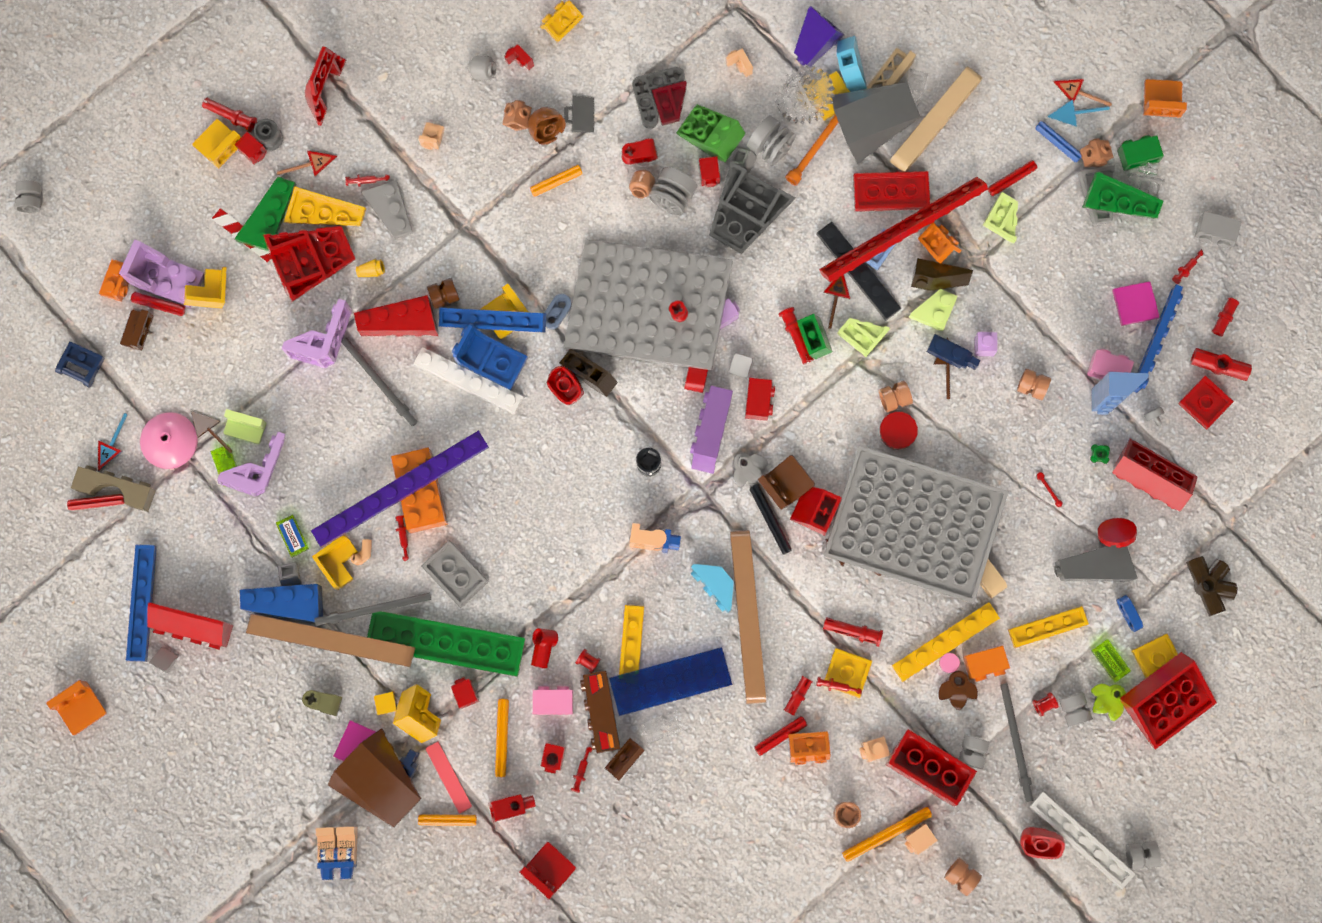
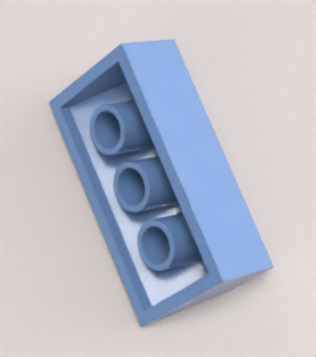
(1114, 389)

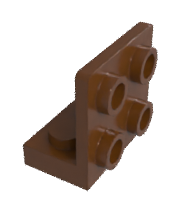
(786, 482)

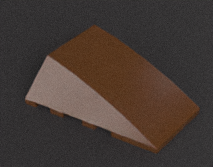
(376, 780)

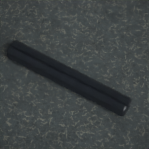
(770, 519)

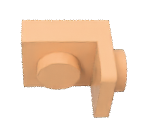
(741, 60)
(431, 136)
(874, 749)

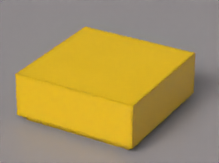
(385, 703)

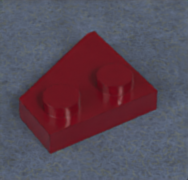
(670, 102)

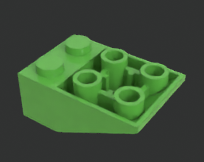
(711, 132)

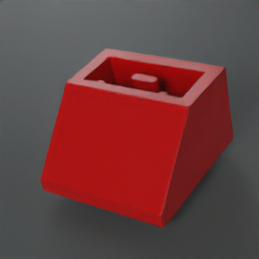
(816, 509)

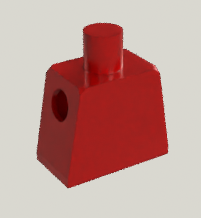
(501, 808)

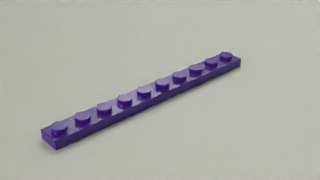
(399, 489)

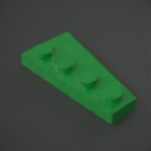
(1117, 197)
(267, 215)

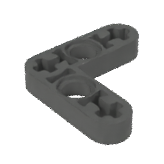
(647, 79)

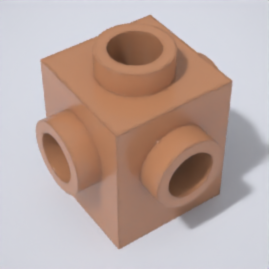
(517, 115)
(1096, 153)

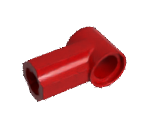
(544, 641)

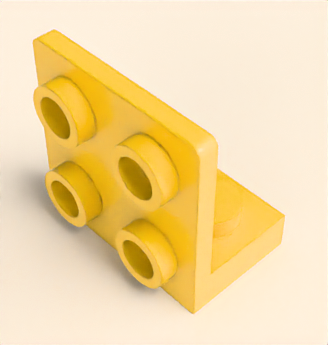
(217, 143)
(505, 302)

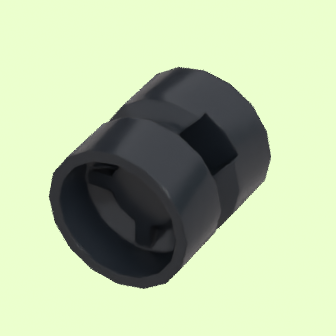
(648, 461)

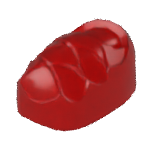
(565, 385)
(1042, 843)

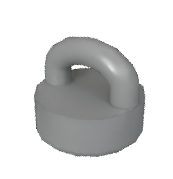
(1154, 414)

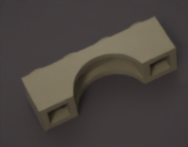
(91, 482)

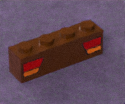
(601, 712)

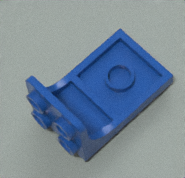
(488, 357)

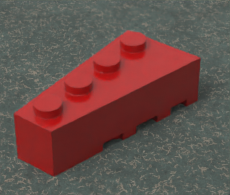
(399, 319)

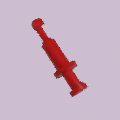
(365, 179)
(1184, 271)
(402, 536)
(831, 684)
(581, 771)

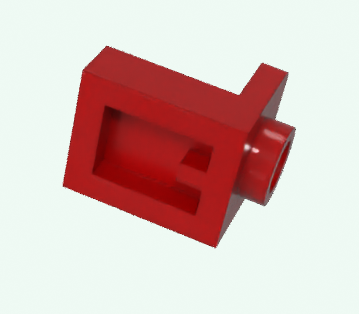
(518, 54)

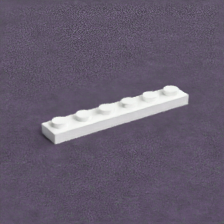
(468, 380)
(1082, 840)

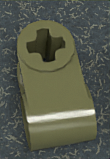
(325, 703)

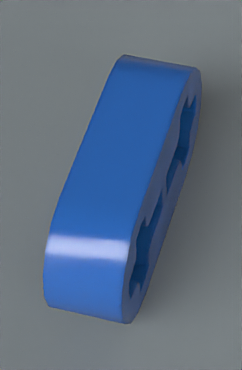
(1129, 613)

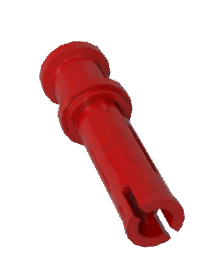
(236, 117)
(792, 327)
(861, 633)

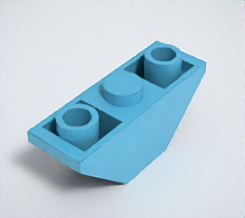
(851, 64)
(716, 583)

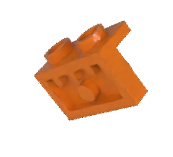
(938, 242)
(114, 285)
(809, 747)

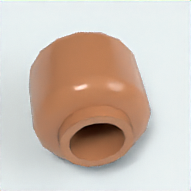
(642, 183)

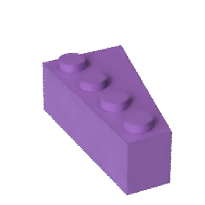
(711, 429)

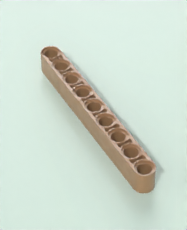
(748, 617)
(330, 640)

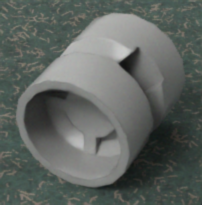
(28, 196)
(1075, 709)
(973, 751)
(1136, 857)

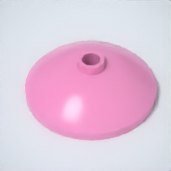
(177, 448)

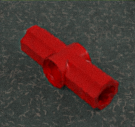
(1210, 362)

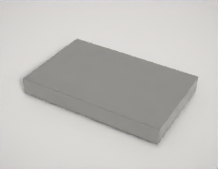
(454, 574)

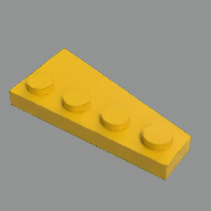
(318, 209)

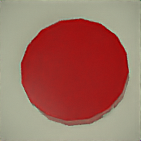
(898, 430)
(1117, 532)

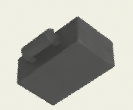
(582, 114)

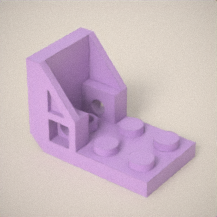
(157, 274)
(318, 347)
(241, 477)

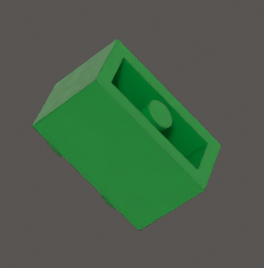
(1139, 152)
(814, 336)

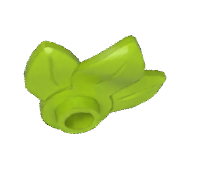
(1107, 702)

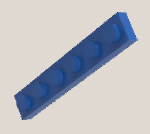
(493, 319)
(1161, 331)
(140, 597)

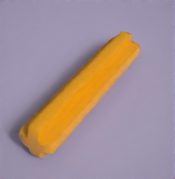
(556, 180)
(451, 820)

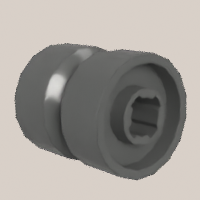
(268, 134)

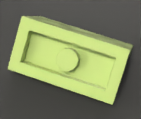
(244, 426)

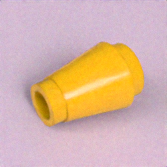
(371, 269)

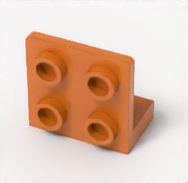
(1163, 98)
(77, 706)

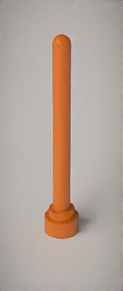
(794, 175)

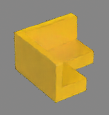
(212, 293)
(331, 561)
(413, 714)

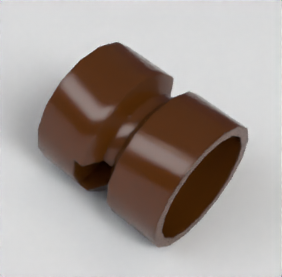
(443, 293)

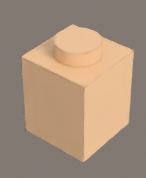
(920, 839)

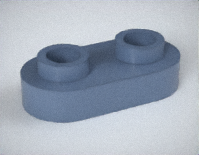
(557, 312)

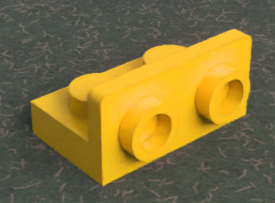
(561, 20)

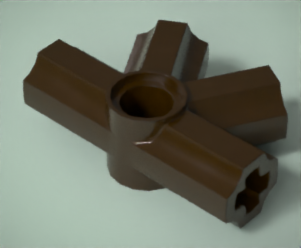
(1214, 578)

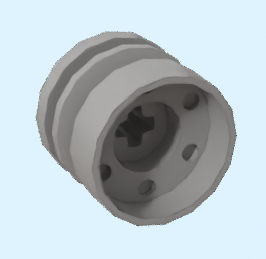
(769, 139)
(673, 191)

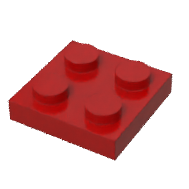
(1205, 402)

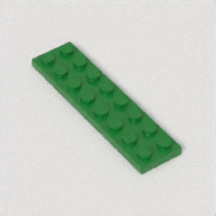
(450, 643)

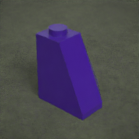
(815, 38)

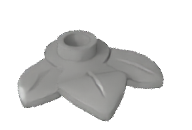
(749, 472)

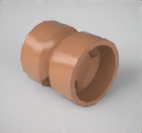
(1034, 384)
(895, 396)
(847, 814)
(963, 877)

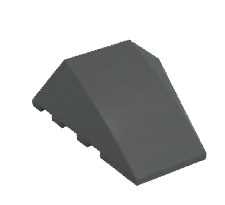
(874, 116)
(746, 208)

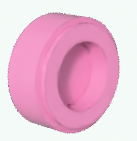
(949, 663)

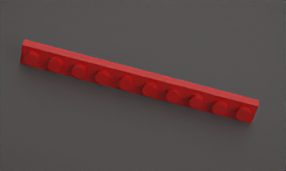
(903, 229)

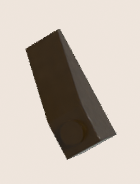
(935, 276)
(589, 372)

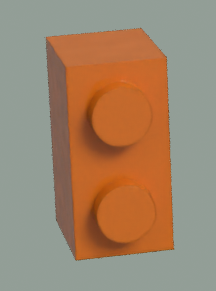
(986, 663)

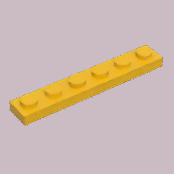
(945, 642)

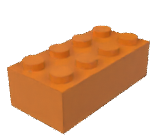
(424, 507)

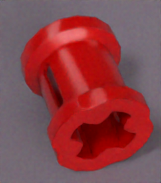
(676, 306)
(588, 661)
(1045, 704)

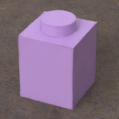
(730, 313)
(985, 343)

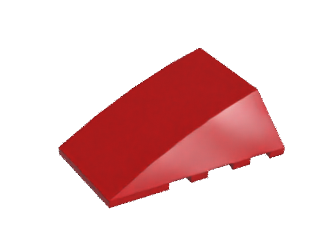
(325, 63)
(308, 257)

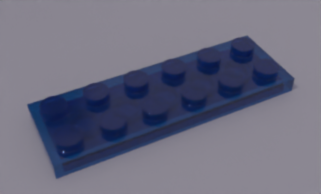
(670, 681)

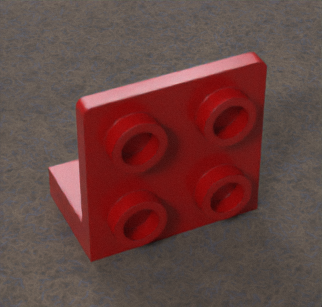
(548, 870)

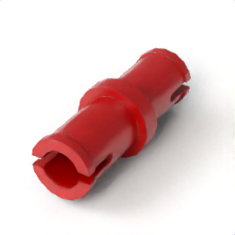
(1225, 316)
(798, 695)

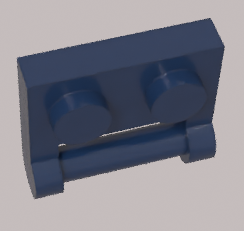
(82, 358)

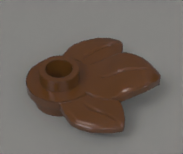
(957, 693)

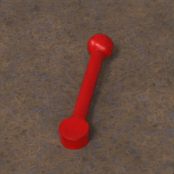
(1040, 476)

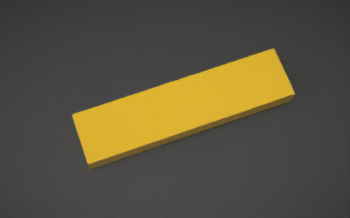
(1048, 627)
(631, 639)

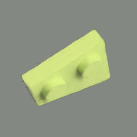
(1003, 217)
(935, 310)
(862, 335)

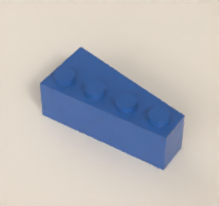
(290, 602)

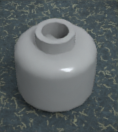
(482, 67)

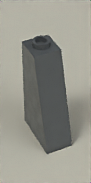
(1097, 565)

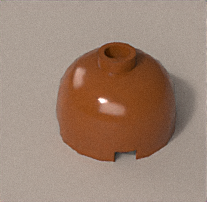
(545, 125)

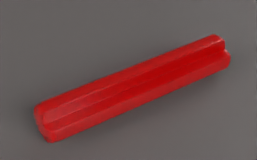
(1012, 178)
(158, 304)
(94, 502)
(780, 736)

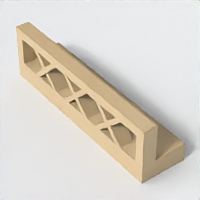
(898, 73)

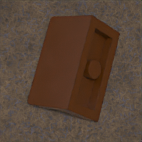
(137, 329)
(624, 759)

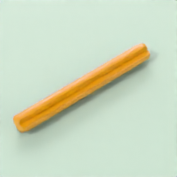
(887, 834)

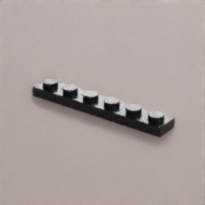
(861, 275)

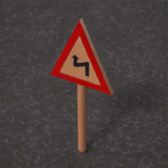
(1071, 89)
(317, 161)

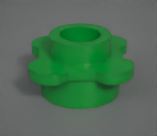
(1102, 449)

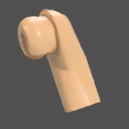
(365, 554)

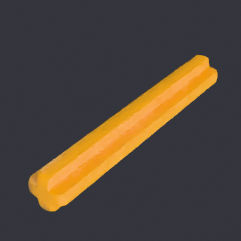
(501, 738)

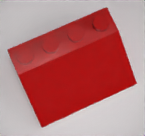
(1168, 699)

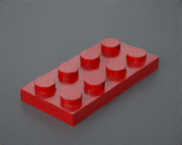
(891, 191)

